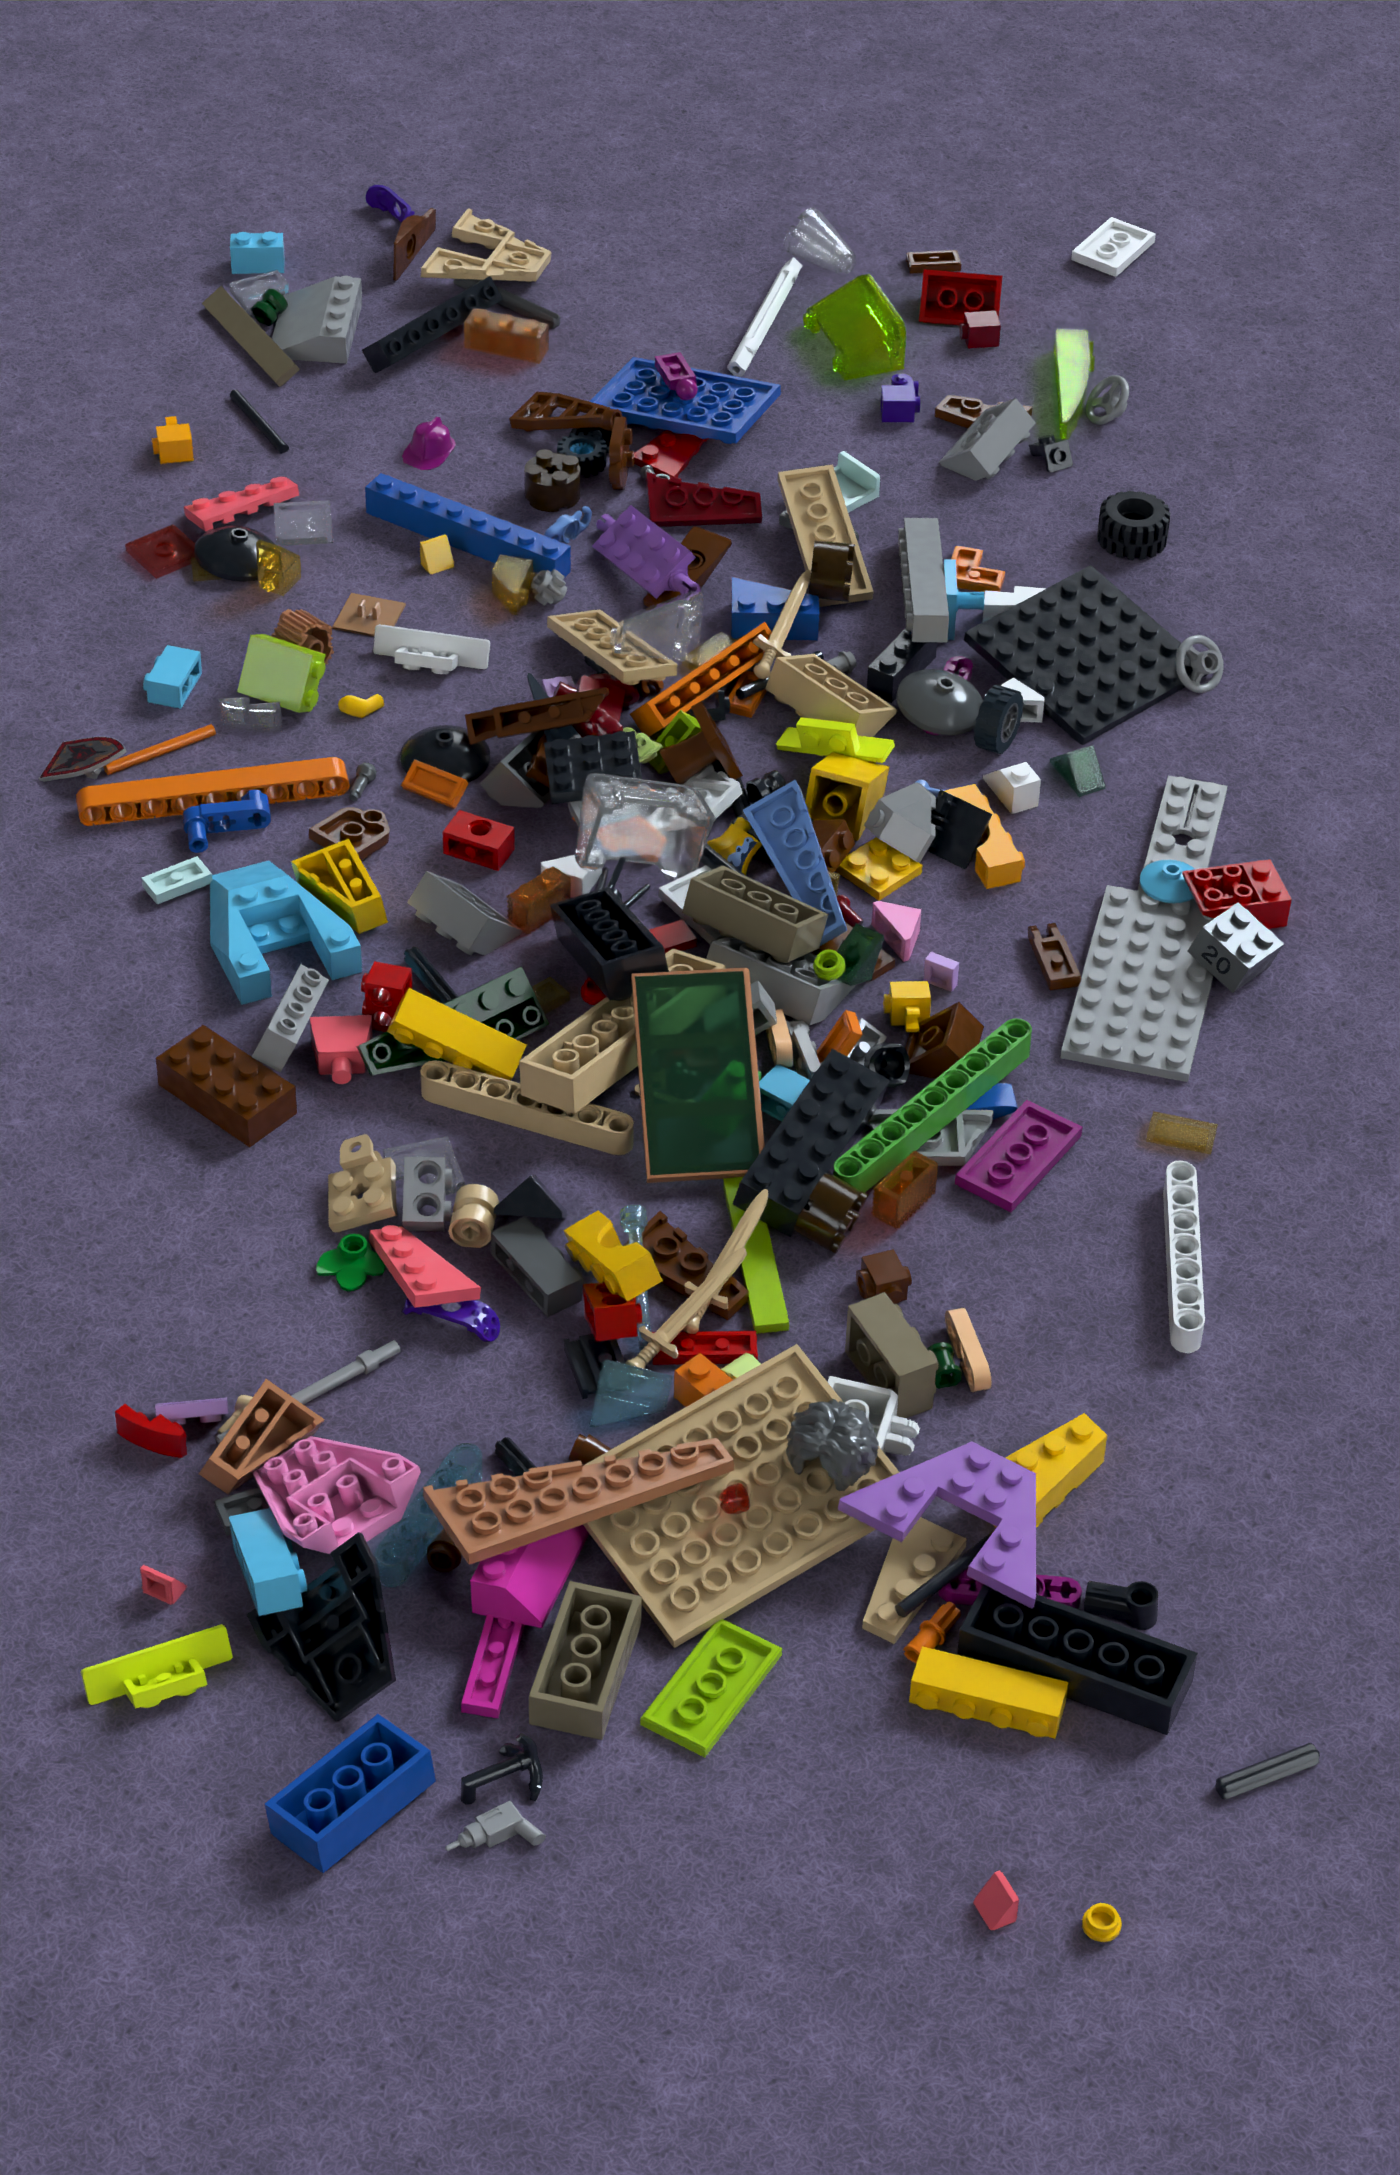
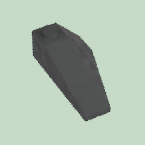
(508, 780)

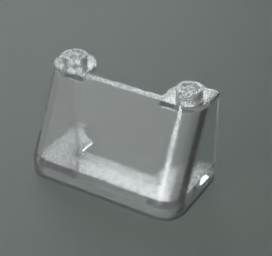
(662, 629)
(643, 822)

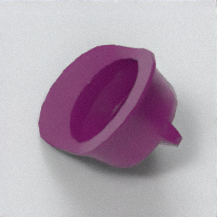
(429, 445)

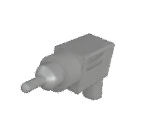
(497, 1827)

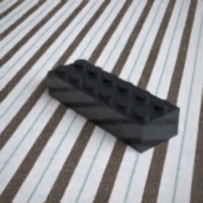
(607, 941)
(811, 1139)
(1099, 1659)

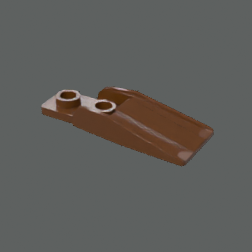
(411, 238)
(707, 549)

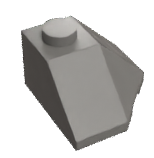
(905, 820)

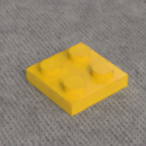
(878, 868)

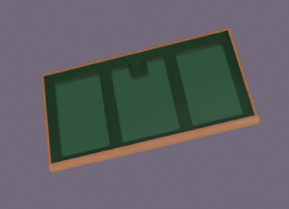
(697, 1074)

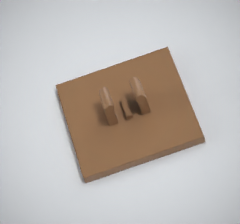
(365, 612)

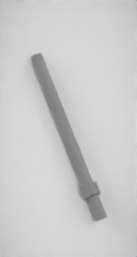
(365, 1362)

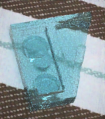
(628, 1393)

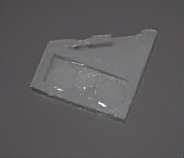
(251, 289)

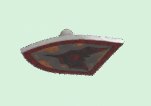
(82, 757)

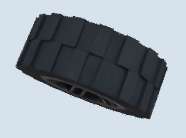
(998, 719)

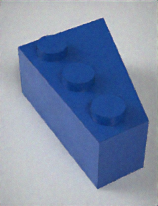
(760, 603)

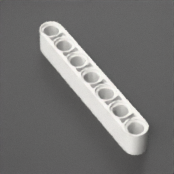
(1183, 1257)

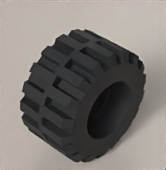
(1133, 525)

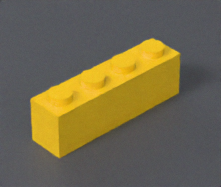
(454, 1036)
(988, 1692)

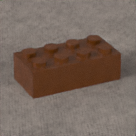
(226, 1085)

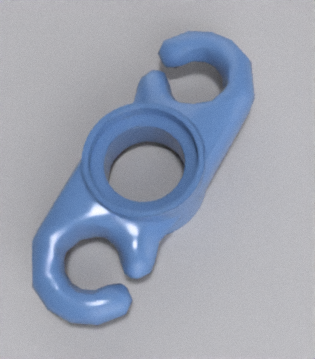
(573, 523)

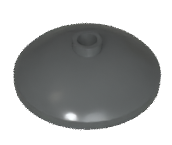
(939, 701)

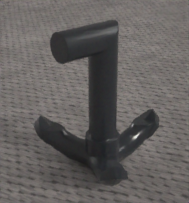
(521, 1758)

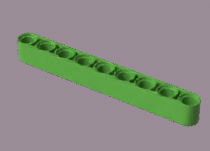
(935, 1106)

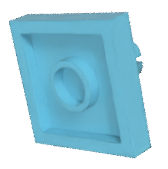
(958, 600)

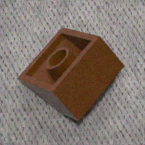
(942, 1041)

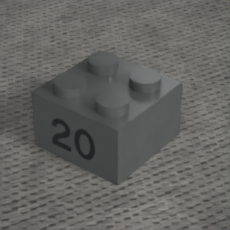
(1235, 947)

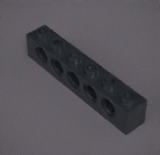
(431, 325)

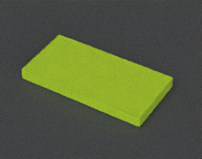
(711, 1687)

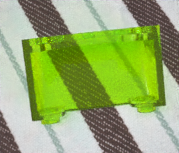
(861, 328)

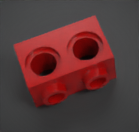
(383, 992)
(610, 1314)

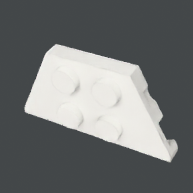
(716, 789)

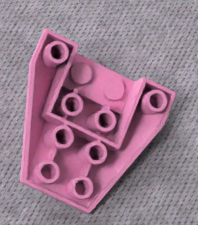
(334, 1490)

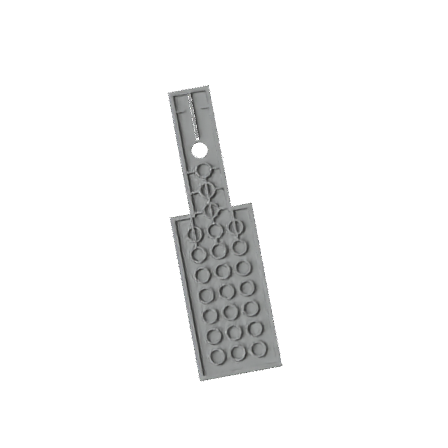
(1139, 985)

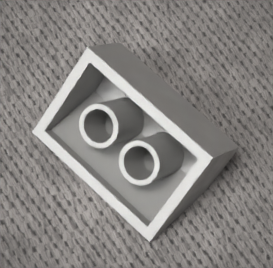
(989, 441)
(461, 915)

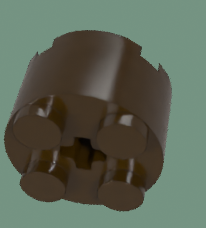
(552, 481)
(831, 570)
(830, 1212)

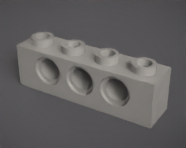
(290, 1018)

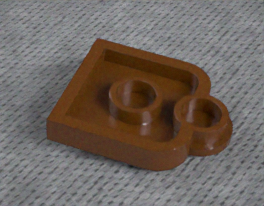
(619, 455)
(365, 829)

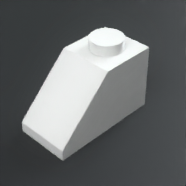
(1015, 786)

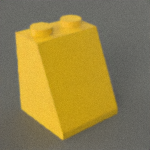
(845, 790)

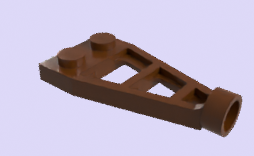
(535, 413)

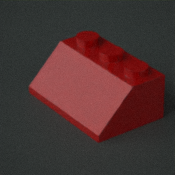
(951, 294)

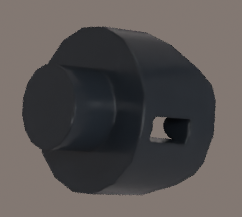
(889, 1061)

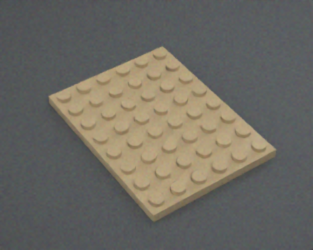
(707, 1564)

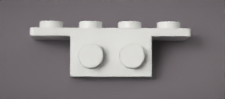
(430, 649)

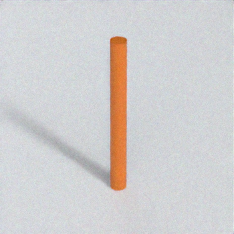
(159, 749)

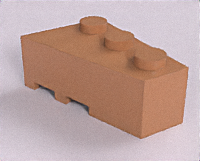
(262, 1431)

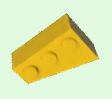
(342, 884)

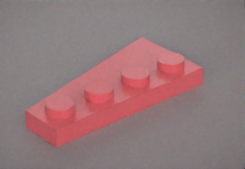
(223, 508)
(419, 1270)

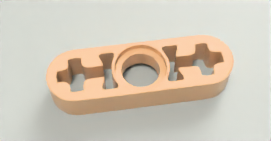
(780, 1041)
(969, 1349)

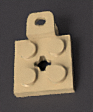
(361, 1173)

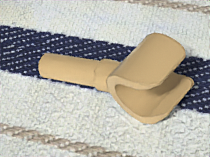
(240, 1405)

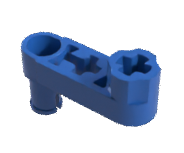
(247, 814)

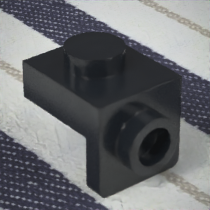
(1055, 452)
(722, 707)

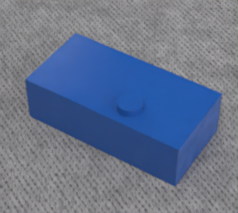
(350, 1793)

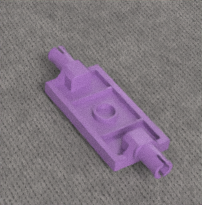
(645, 553)

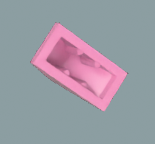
(898, 925)

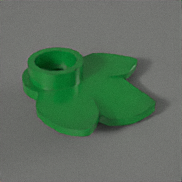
(351, 1262)

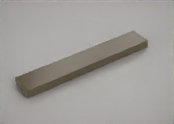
(250, 336)

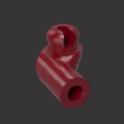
(849, 915)

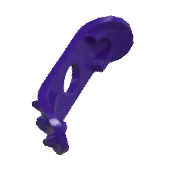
(385, 199)
(473, 1314)

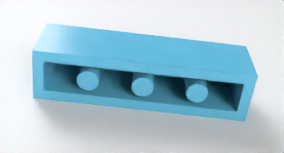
(267, 1562)

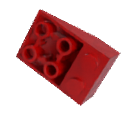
(1251, 884)

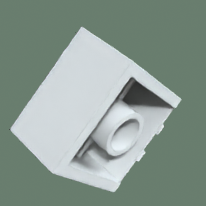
(881, 1410)

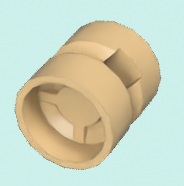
(473, 1216)

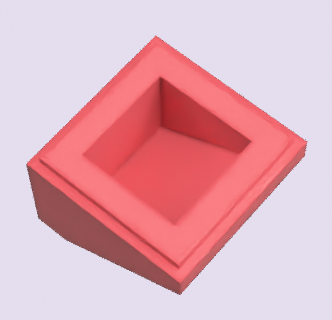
(161, 1585)
(997, 1902)

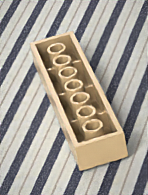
(592, 1049)

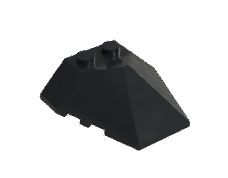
(339, 1636)

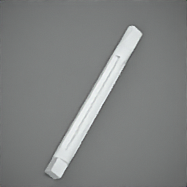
(764, 318)

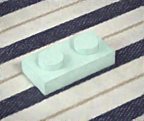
(177, 880)

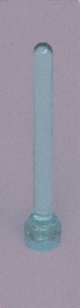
(633, 1221)

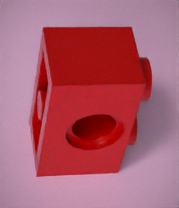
(478, 840)

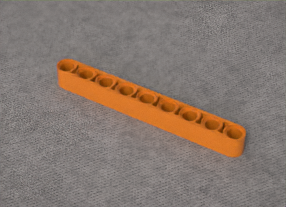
(176, 793)

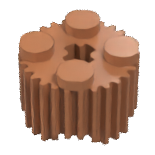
(306, 631)

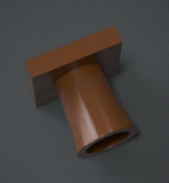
(700, 750)

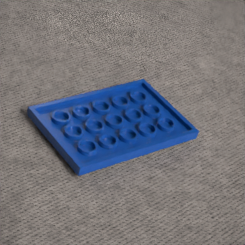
(720, 410)

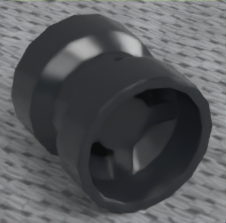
(760, 788)

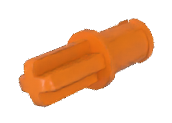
(933, 1631)

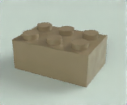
(891, 1353)

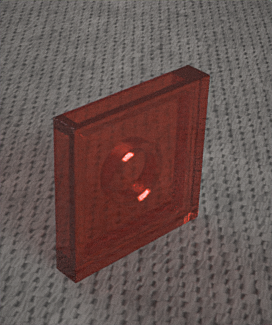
(162, 551)

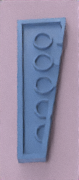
(793, 847)

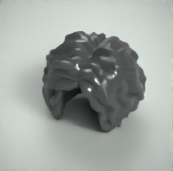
(837, 1436)

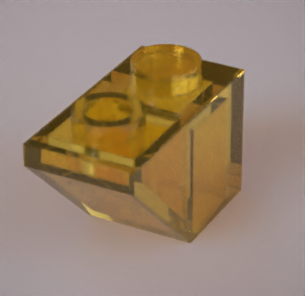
(277, 568)
(512, 581)

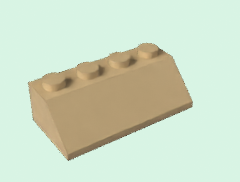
(827, 694)

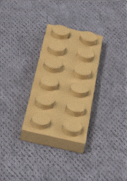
(818, 514)
(591, 635)

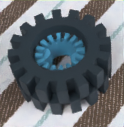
(588, 449)

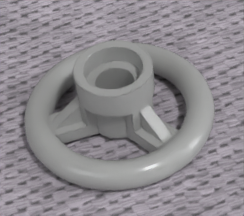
(1111, 401)
(1201, 662)

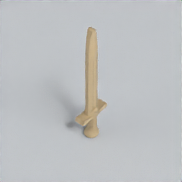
(774, 644)
(736, 1241)
(685, 1313)

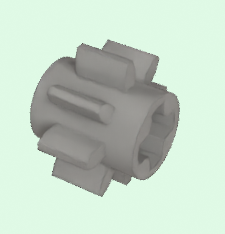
(549, 587)

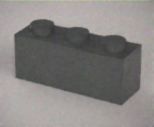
(537, 1266)

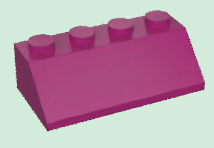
(526, 1580)

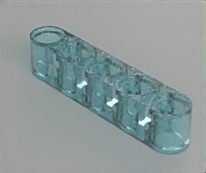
(408, 1539)

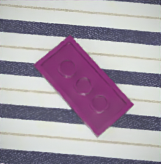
(1018, 1155)

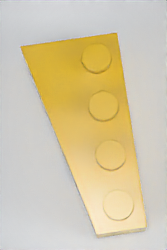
(1062, 1461)

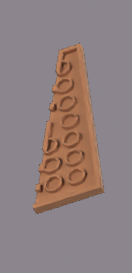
(554, 1498)

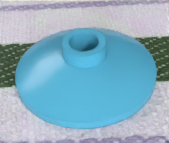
(1165, 881)

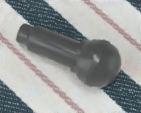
(364, 775)

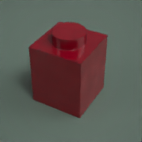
(980, 329)

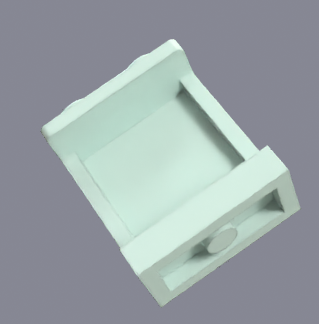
(856, 481)

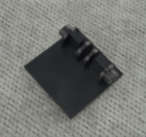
(957, 829)

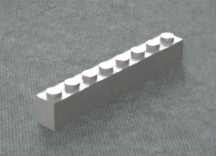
(923, 580)

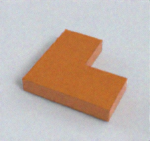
(972, 576)

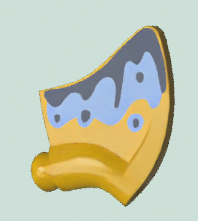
(736, 844)

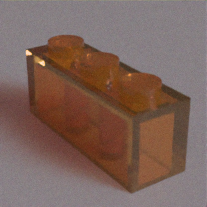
(506, 335)

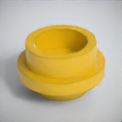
(1101, 1922)

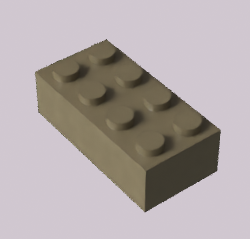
(754, 914)
(585, 1660)

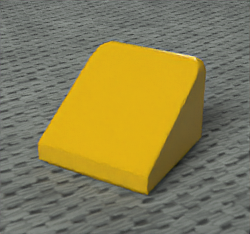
(436, 554)

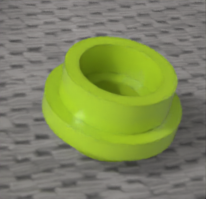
(825, 959)

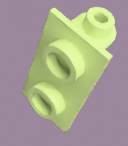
(646, 748)

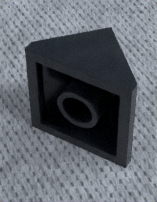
(531, 1200)

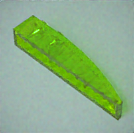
(1072, 366)

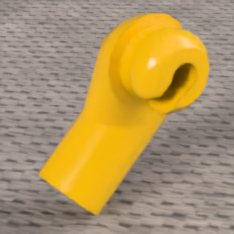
(360, 707)

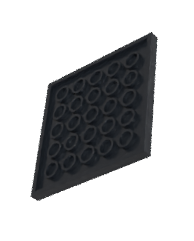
(1084, 653)

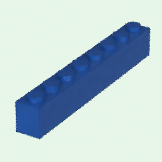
(464, 526)

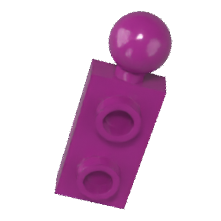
(677, 375)

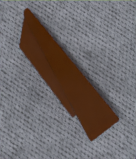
(534, 715)

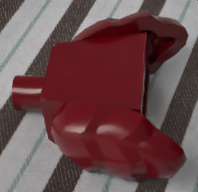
(608, 714)

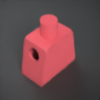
(336, 1043)

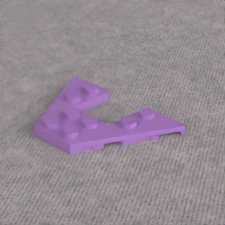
(978, 1484)

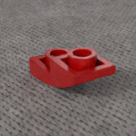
(155, 1435)

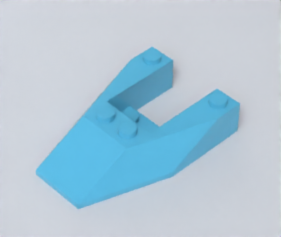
(265, 911)

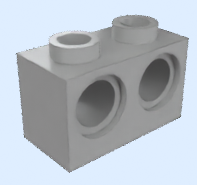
(420, 1194)

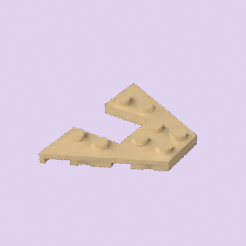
(509, 261)

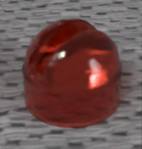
(734, 1499)

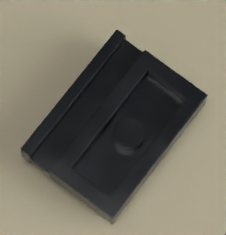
(586, 1360)

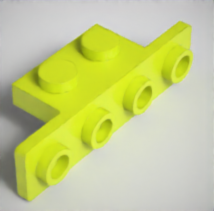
(826, 736)
(159, 1670)

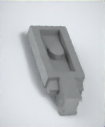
(804, 1050)

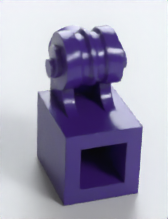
(900, 399)

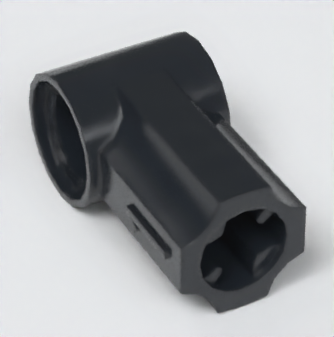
(1133, 1603)

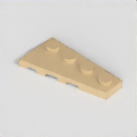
(907, 1567)

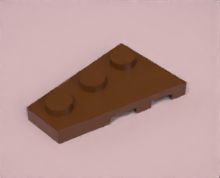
(964, 410)

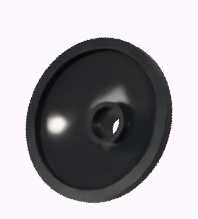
(230, 552)
(448, 750)

